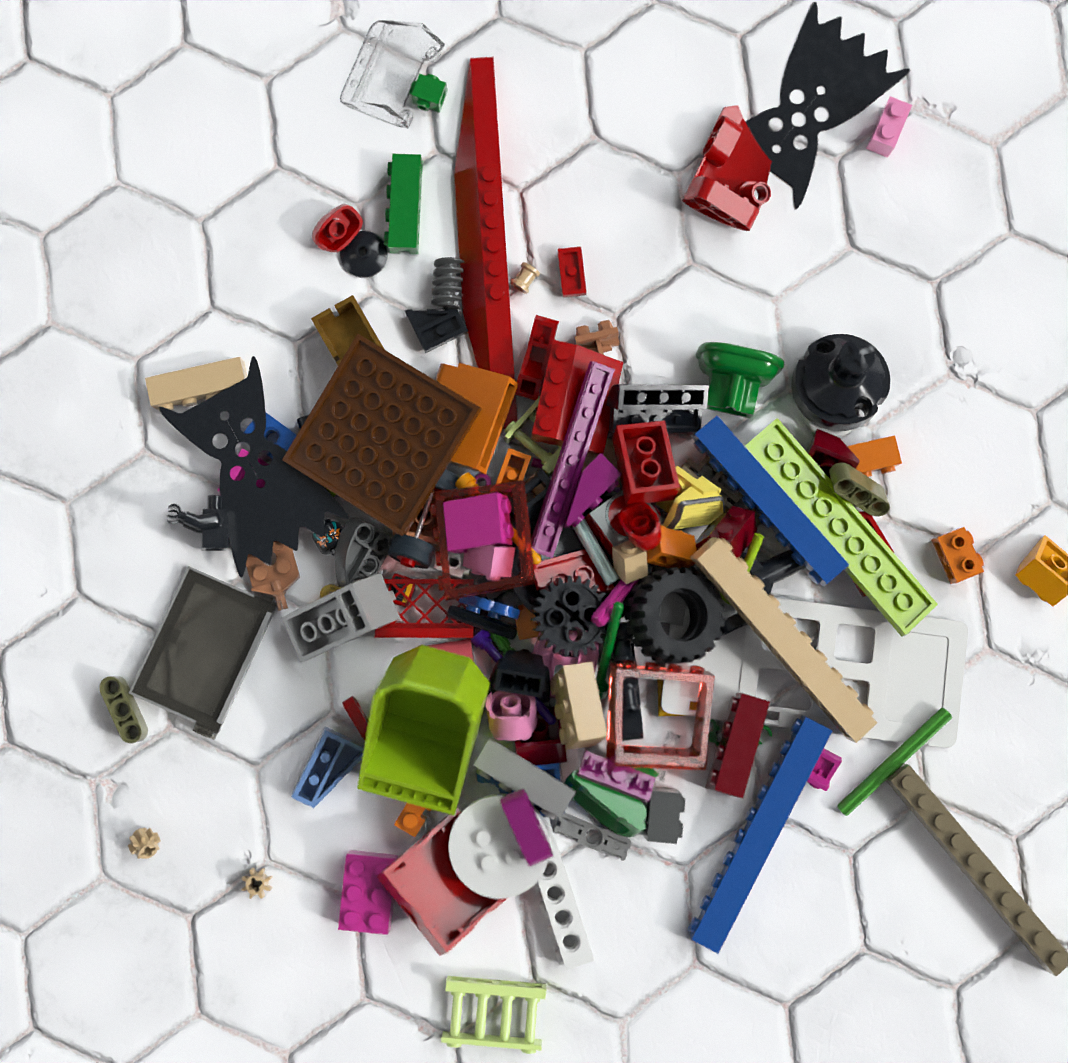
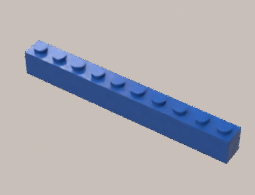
(759, 834)

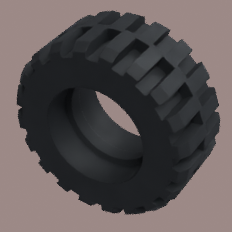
(703, 609)

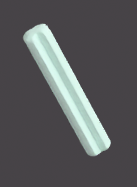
(596, 553)

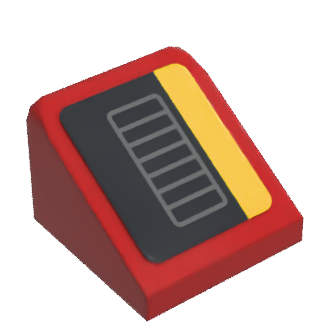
(409, 591)

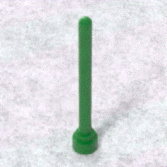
(607, 649)

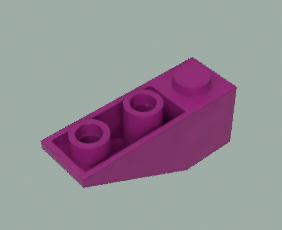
(592, 483)

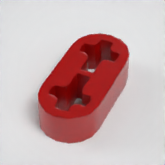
(356, 715)

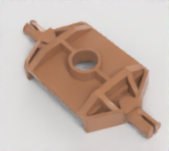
(274, 578)

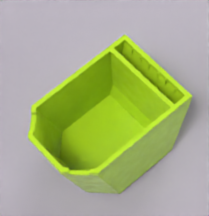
(424, 728)

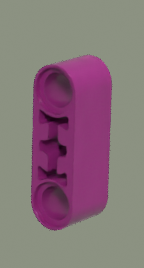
(526, 827)

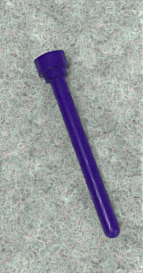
(484, 642)

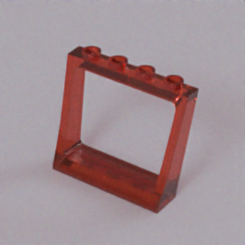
(527, 576)
(659, 757)

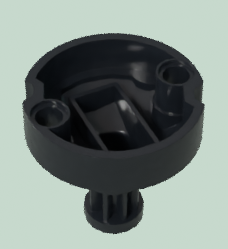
(839, 381)

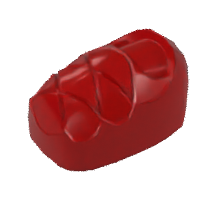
(337, 228)
(641, 526)

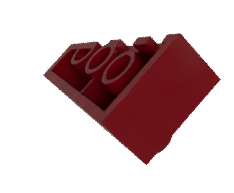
(738, 745)

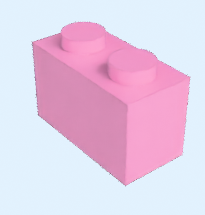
(889, 126)
(490, 560)

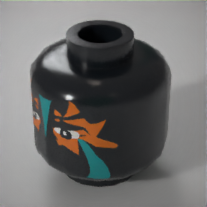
(328, 543)

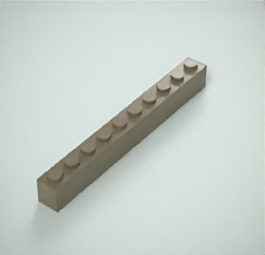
(979, 869)

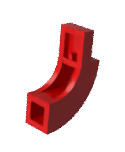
(536, 357)

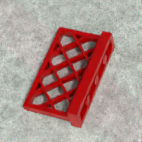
(430, 629)

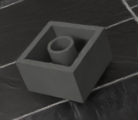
(663, 816)

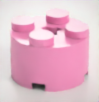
(511, 715)

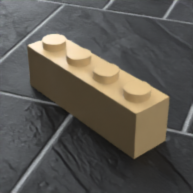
(194, 383)

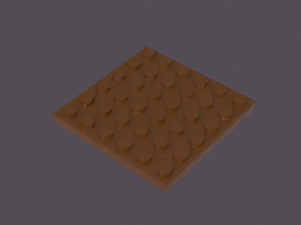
(381, 434)

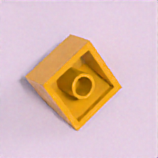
(1045, 571)

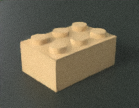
(578, 706)

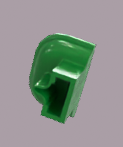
(736, 375)
(610, 808)

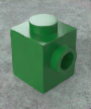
(428, 92)

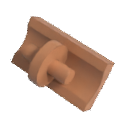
(598, 341)

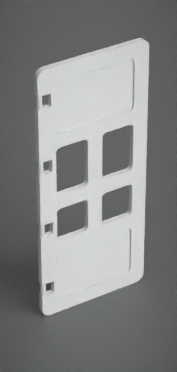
(905, 677)

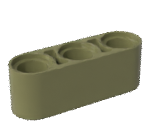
(859, 489)
(113, 703)

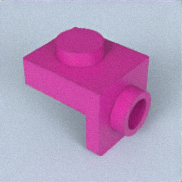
(824, 770)

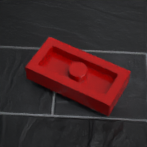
(572, 271)

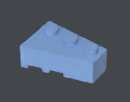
(326, 767)

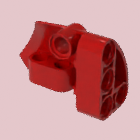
(730, 174)

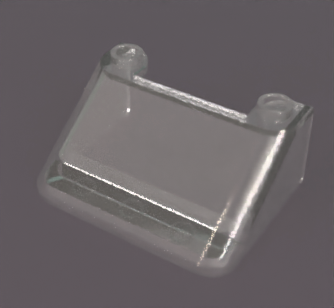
(387, 68)

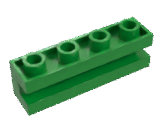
(404, 203)

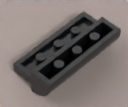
(675, 403)

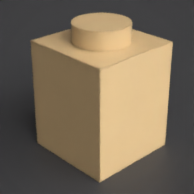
(629, 562)

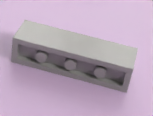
(519, 773)

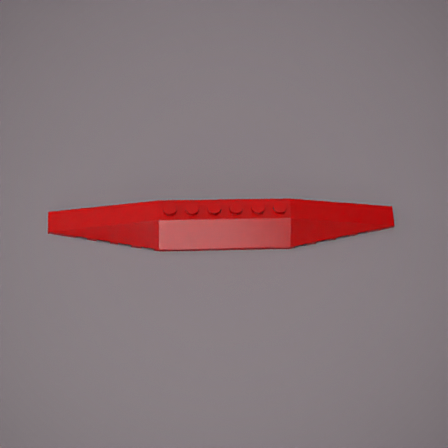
(483, 227)

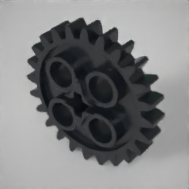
(557, 634)

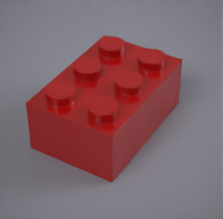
(645, 462)

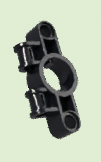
(631, 712)

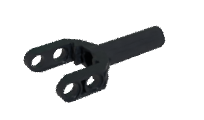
(768, 572)

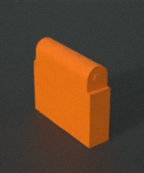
(494, 395)

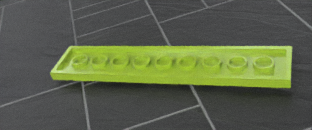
(869, 558)

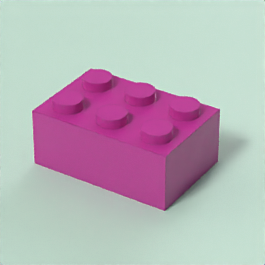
(364, 900)

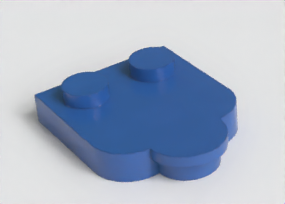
(494, 609)

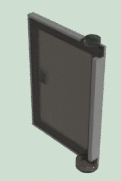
(203, 650)

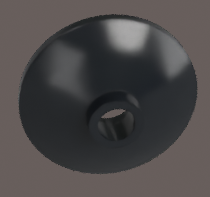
(368, 264)

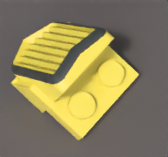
(695, 503)

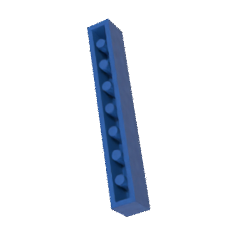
(770, 501)

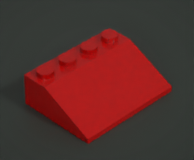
(561, 390)

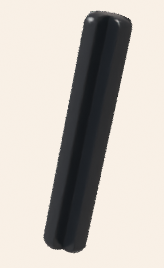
(482, 622)

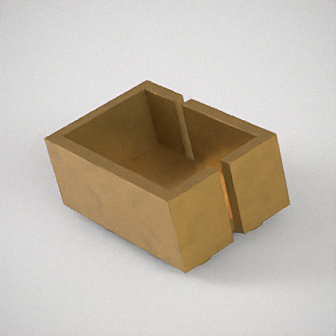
(341, 330)

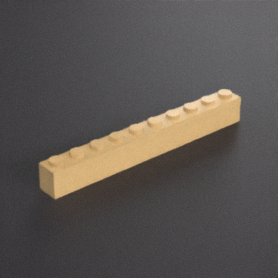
(784, 639)

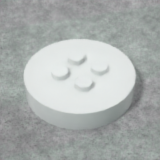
(487, 851)

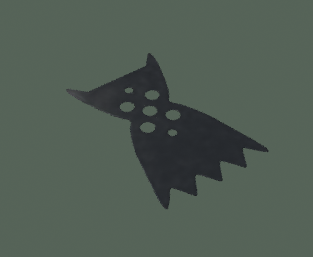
(850, 86)
(255, 513)

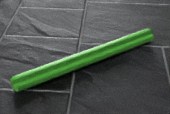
(894, 761)

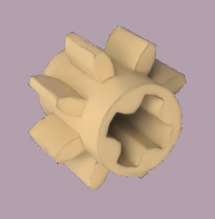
(144, 843)
(253, 890)

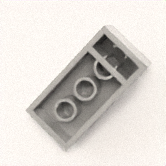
(341, 617)

